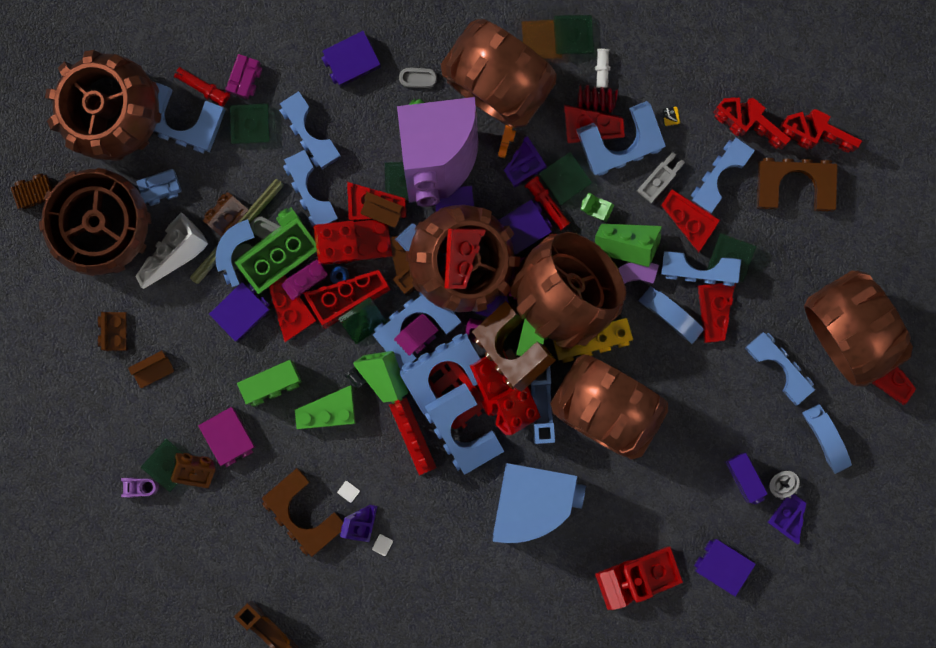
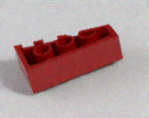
(337, 299)

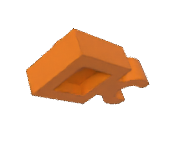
(508, 136)

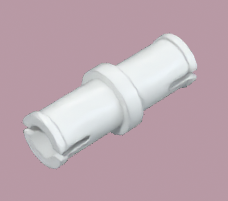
(602, 68)

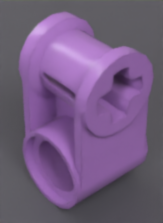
(136, 487)

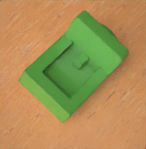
(596, 207)
(286, 216)

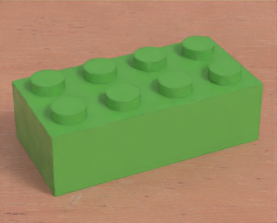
(276, 255)

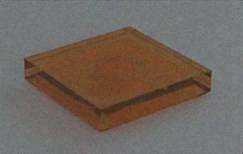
(540, 37)

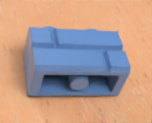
(159, 186)

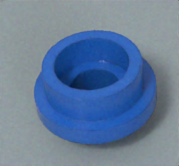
(335, 271)

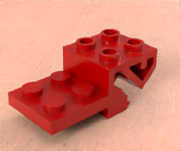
(740, 121)
(809, 133)
(352, 241)
(512, 406)
(638, 578)

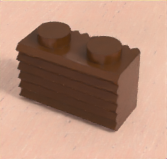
(31, 192)

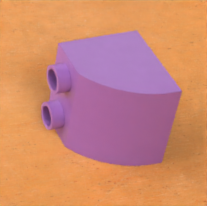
(437, 147)

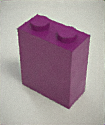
(227, 437)

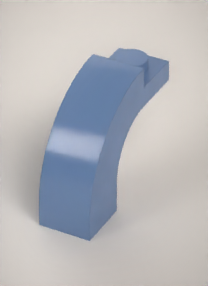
(232, 237)
(671, 314)
(828, 437)

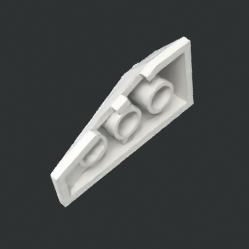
(178, 247)

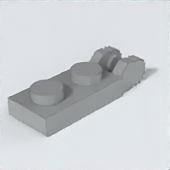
(659, 179)

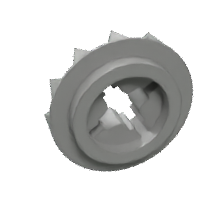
(784, 477)

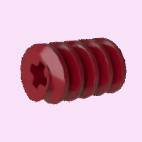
(597, 98)

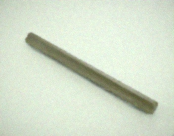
(252, 213)

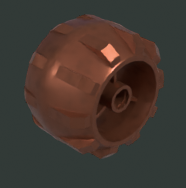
(499, 72)
(135, 122)
(58, 210)
(424, 251)
(568, 289)
(859, 328)
(609, 407)

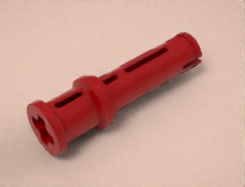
(209, 91)
(541, 194)

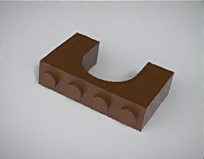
(821, 174)
(491, 336)
(279, 502)
(255, 619)

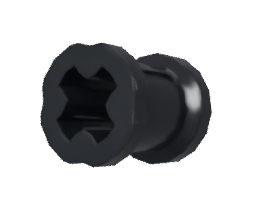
(356, 378)

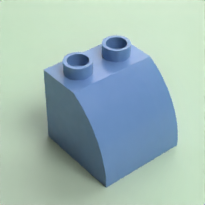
(534, 503)

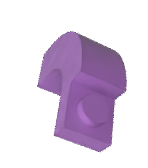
(638, 272)

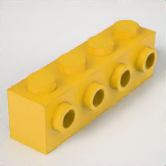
(615, 334)

